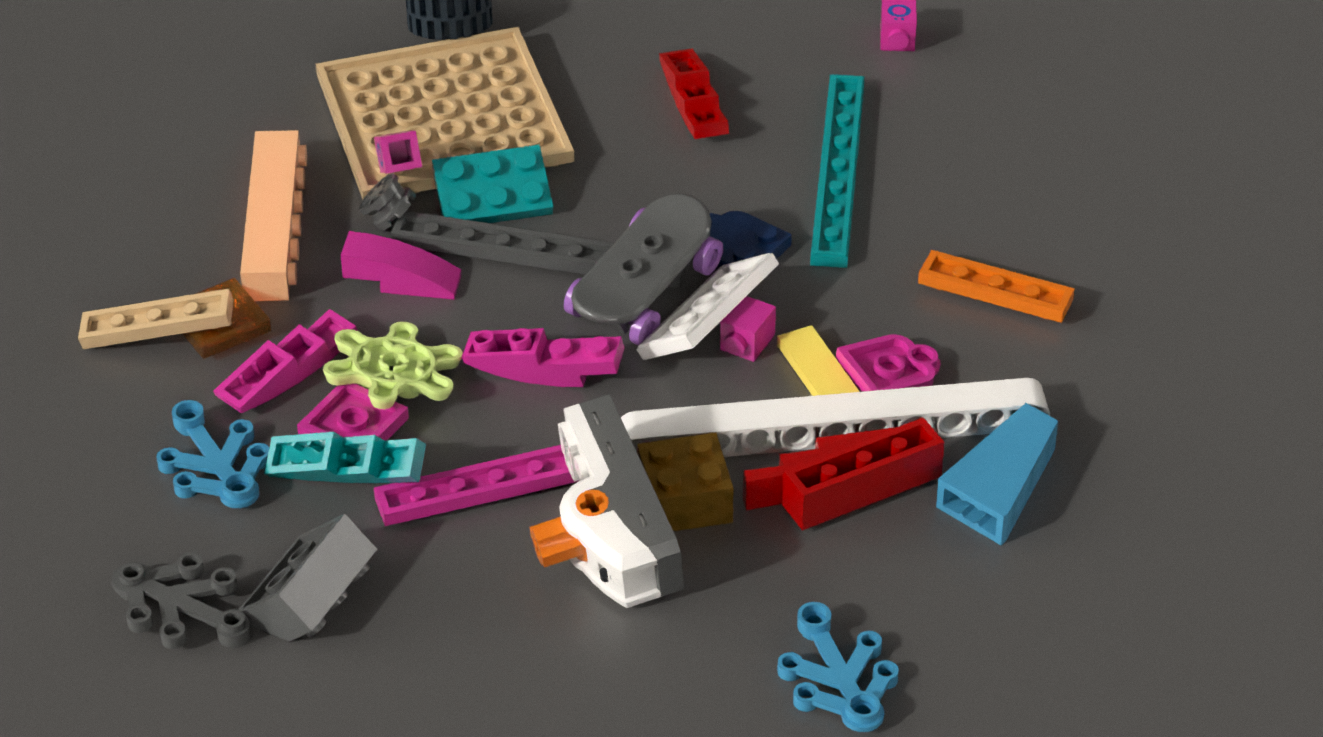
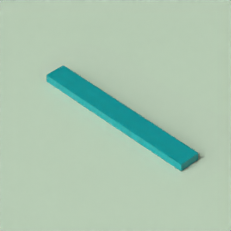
(837, 172)

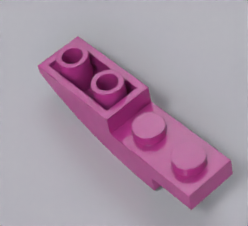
(533, 359)

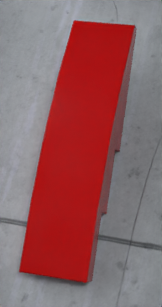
(693, 93)
(765, 485)

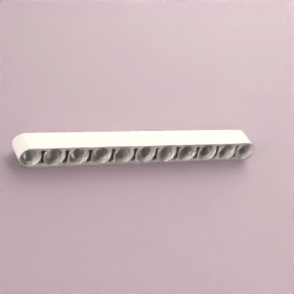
(798, 421)

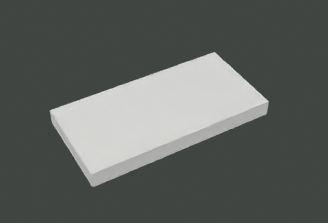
(707, 306)

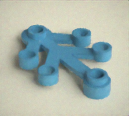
(234, 488)
(858, 708)

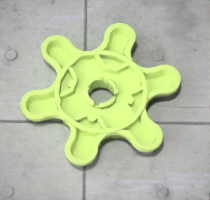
(413, 370)

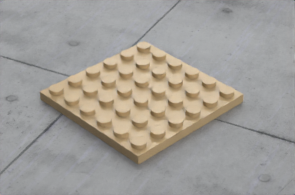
(454, 94)

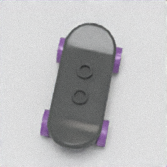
(645, 264)

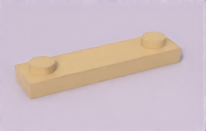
(156, 319)

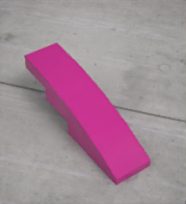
(283, 365)

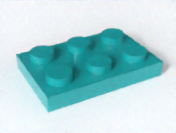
(493, 185)

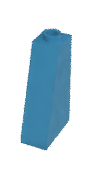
(999, 474)

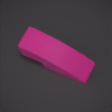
(398, 267)

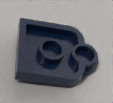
(747, 237)

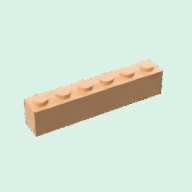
(273, 215)

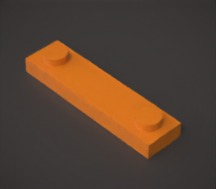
(996, 286)

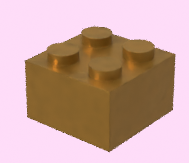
(690, 480)

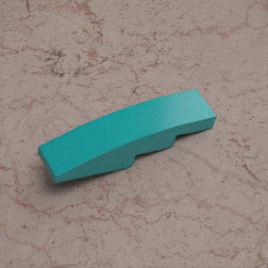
(345, 459)

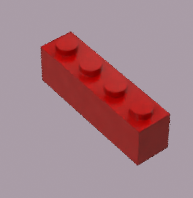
(862, 473)

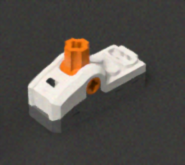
(611, 516)

